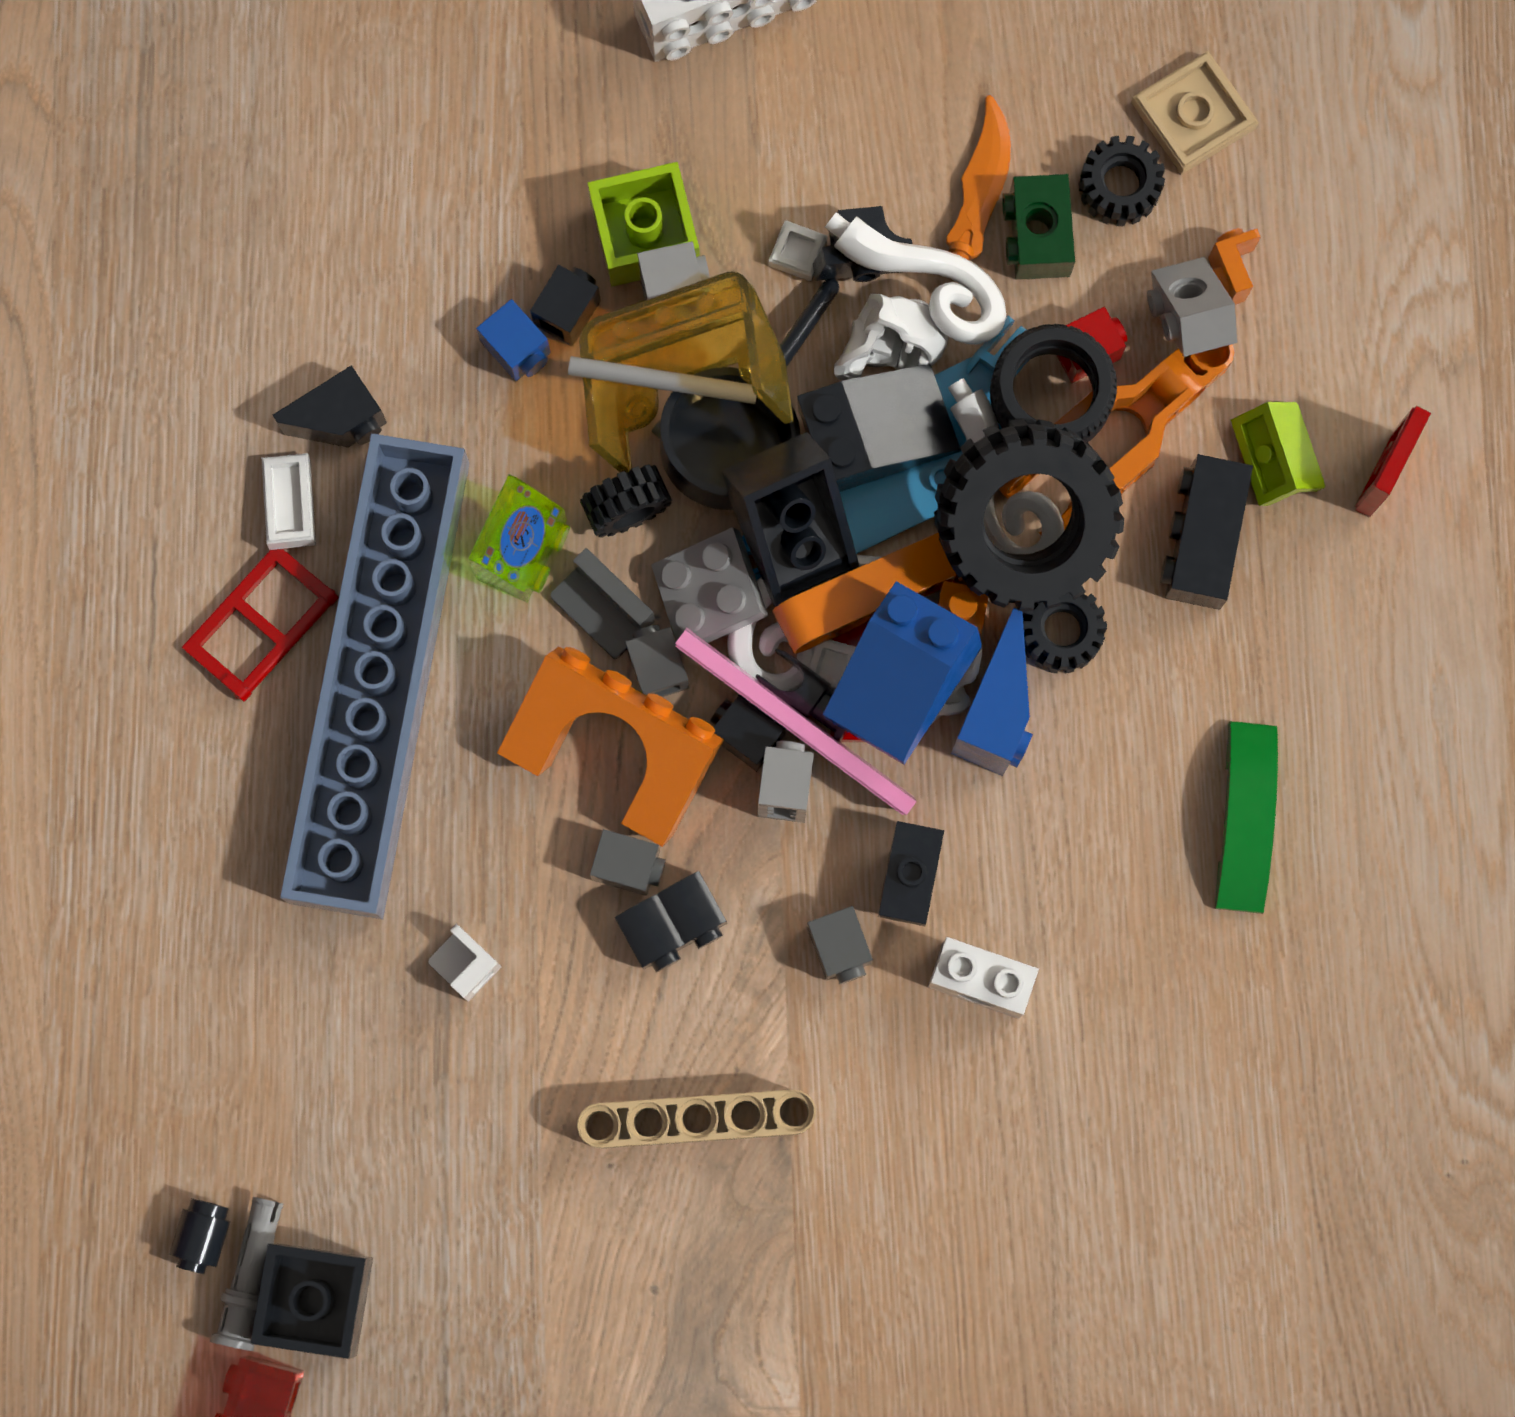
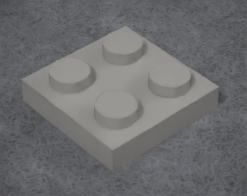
(710, 587)

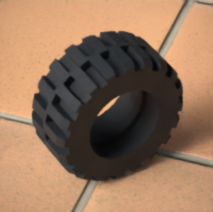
(1063, 564)

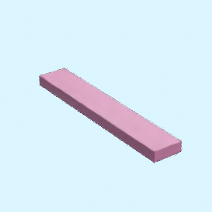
(795, 722)

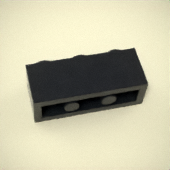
(1206, 531)

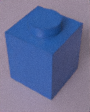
(514, 341)

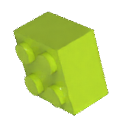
(639, 215)

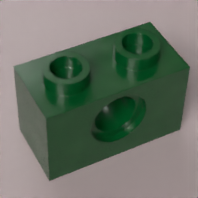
(1048, 201)

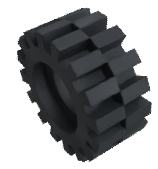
(1127, 155)
(626, 500)
(1070, 656)

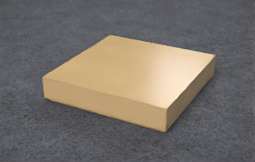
(1194, 112)

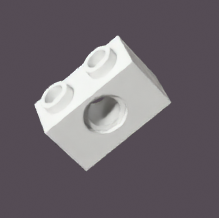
(983, 978)

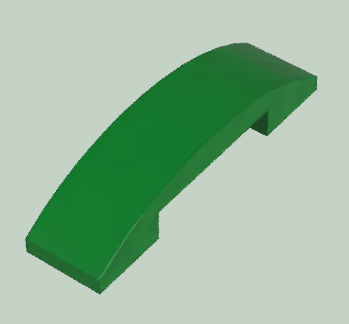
(1248, 817)

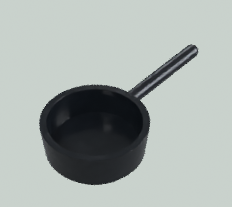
(711, 434)

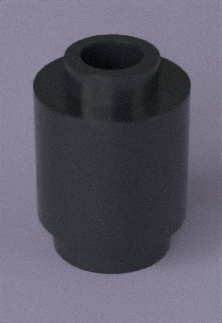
(200, 1236)

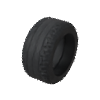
(1060, 341)

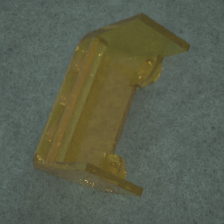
(683, 333)

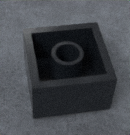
(312, 1300)

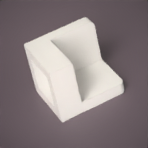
(464, 963)

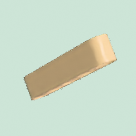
(673, 1111)

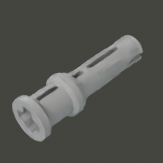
(242, 1298)

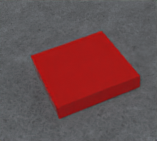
(1392, 461)

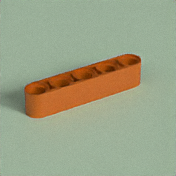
(856, 595)

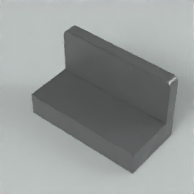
(601, 604)

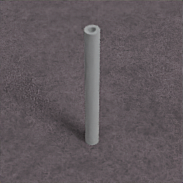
(661, 380)

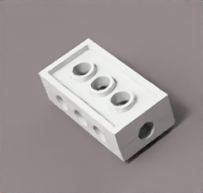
(668, 21)

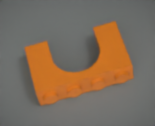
(675, 746)

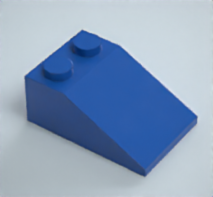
(902, 672)
(997, 719)

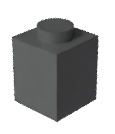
(657, 661)
(627, 863)
(840, 945)

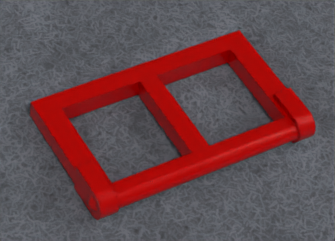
(284, 643)

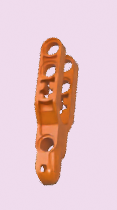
(1155, 402)

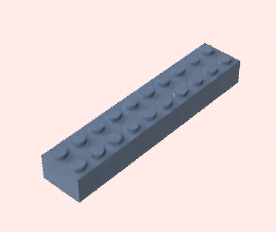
(376, 677)

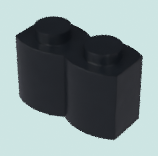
(672, 921)

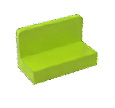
(1279, 449)

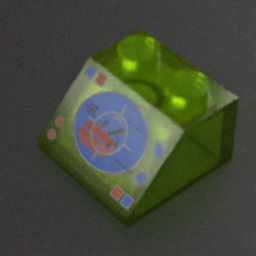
(519, 540)

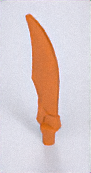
(982, 183)

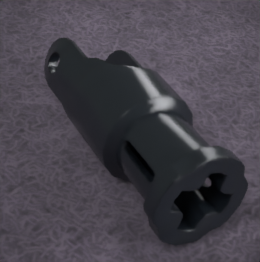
(810, 697)

